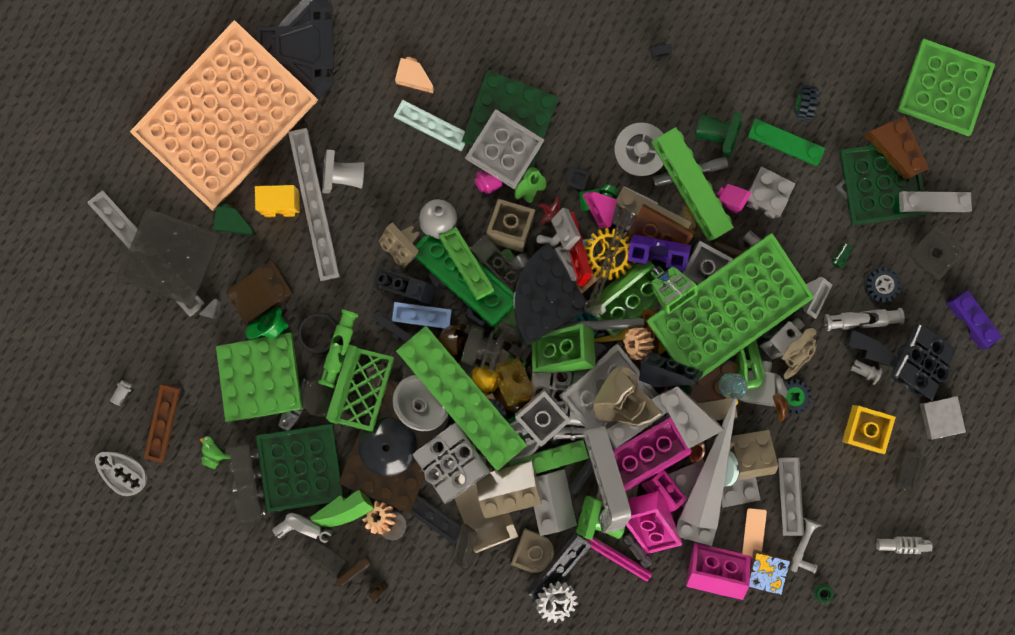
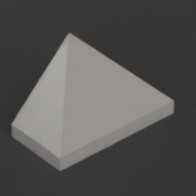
(820, 289)

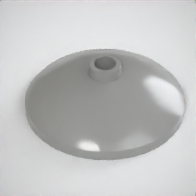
(413, 393)

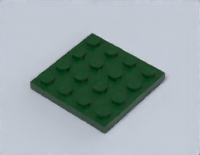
(516, 100)
(874, 186)
(299, 467)

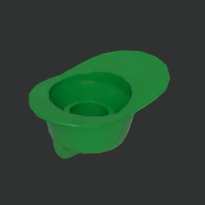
(268, 325)

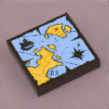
(769, 572)

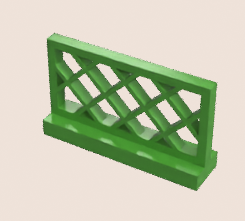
(344, 384)

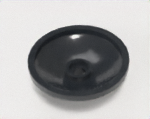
(401, 443)

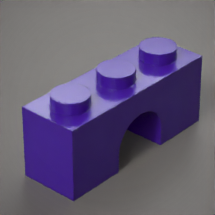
(647, 248)
(981, 327)

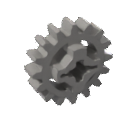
(556, 602)

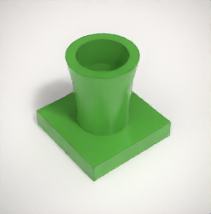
(589, 519)

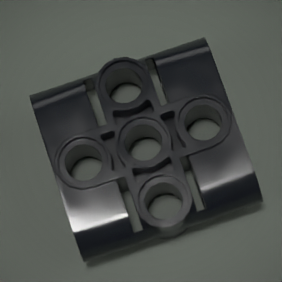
(923, 363)

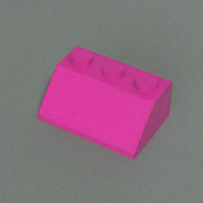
(719, 571)

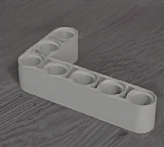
(610, 484)

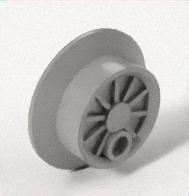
(635, 150)

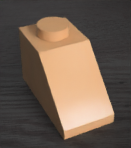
(412, 75)

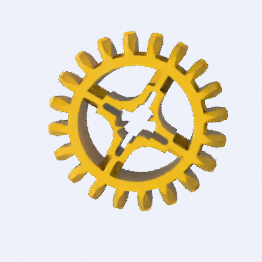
(604, 244)

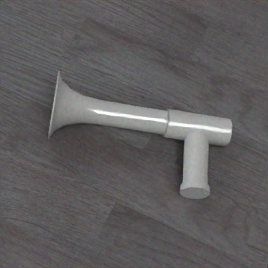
(797, 558)

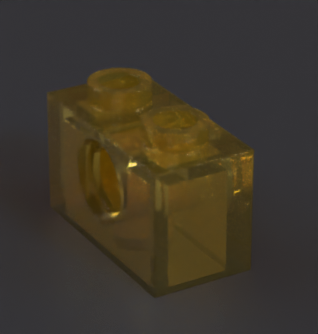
(513, 381)

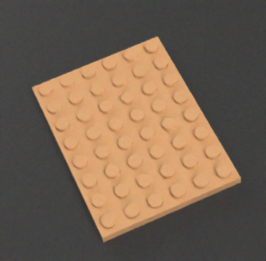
(224, 115)

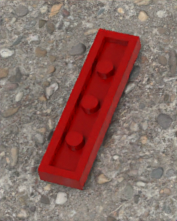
(579, 259)

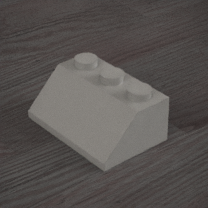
(556, 510)

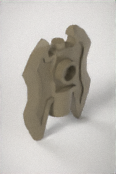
(800, 352)

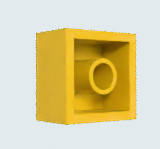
(277, 200)
(868, 429)

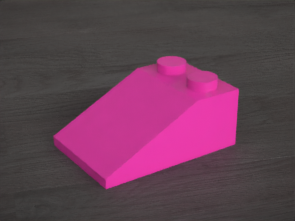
(652, 523)

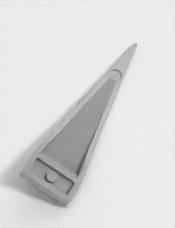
(702, 509)

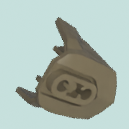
(623, 401)

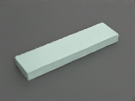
(430, 125)

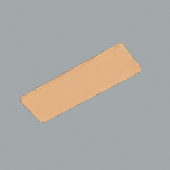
(754, 531)

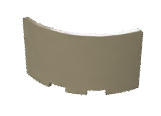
(489, 530)

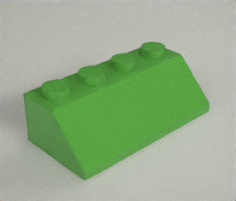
(628, 295)

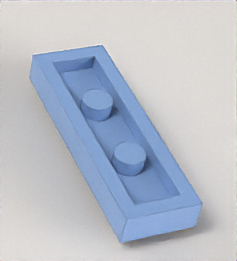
(421, 315)

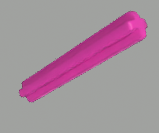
(620, 559)

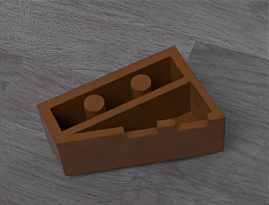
(899, 146)

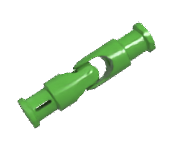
(336, 354)

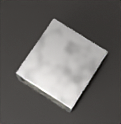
(942, 417)

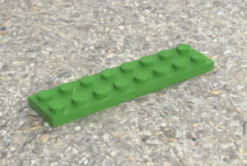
(461, 398)

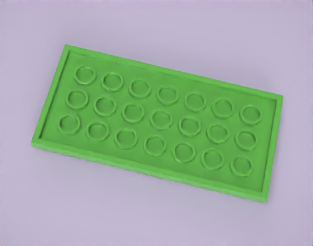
(732, 307)

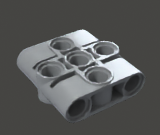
(542, 380)
(431, 458)

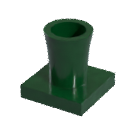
(720, 131)

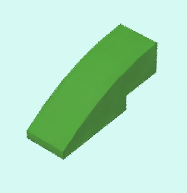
(343, 510)

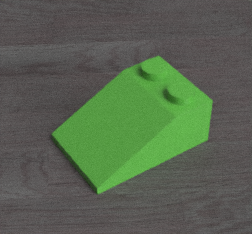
(564, 350)

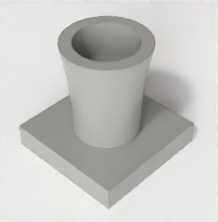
(341, 173)

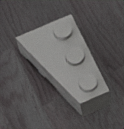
(689, 417)

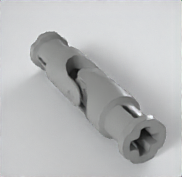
(852, 320)

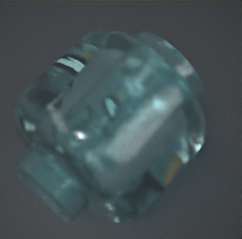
(732, 386)

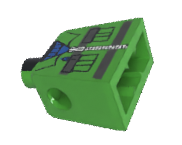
(672, 288)

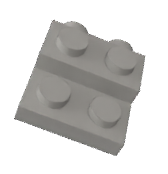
(769, 193)

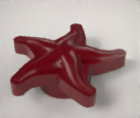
(550, 211)

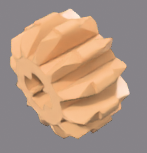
(638, 343)
(379, 525)

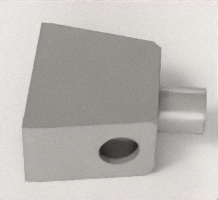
(783, 338)

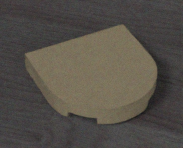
(533, 552)

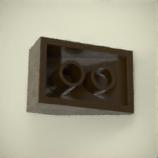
(260, 292)

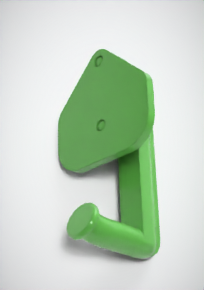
(754, 362)

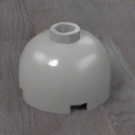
(437, 217)

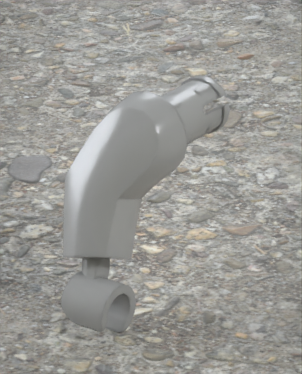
(302, 525)

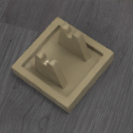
(399, 244)

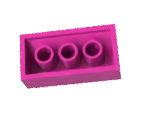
(650, 453)

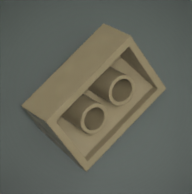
(509, 489)

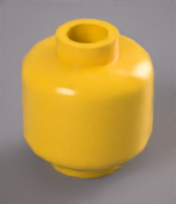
(484, 379)

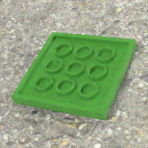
(946, 87)
(259, 377)

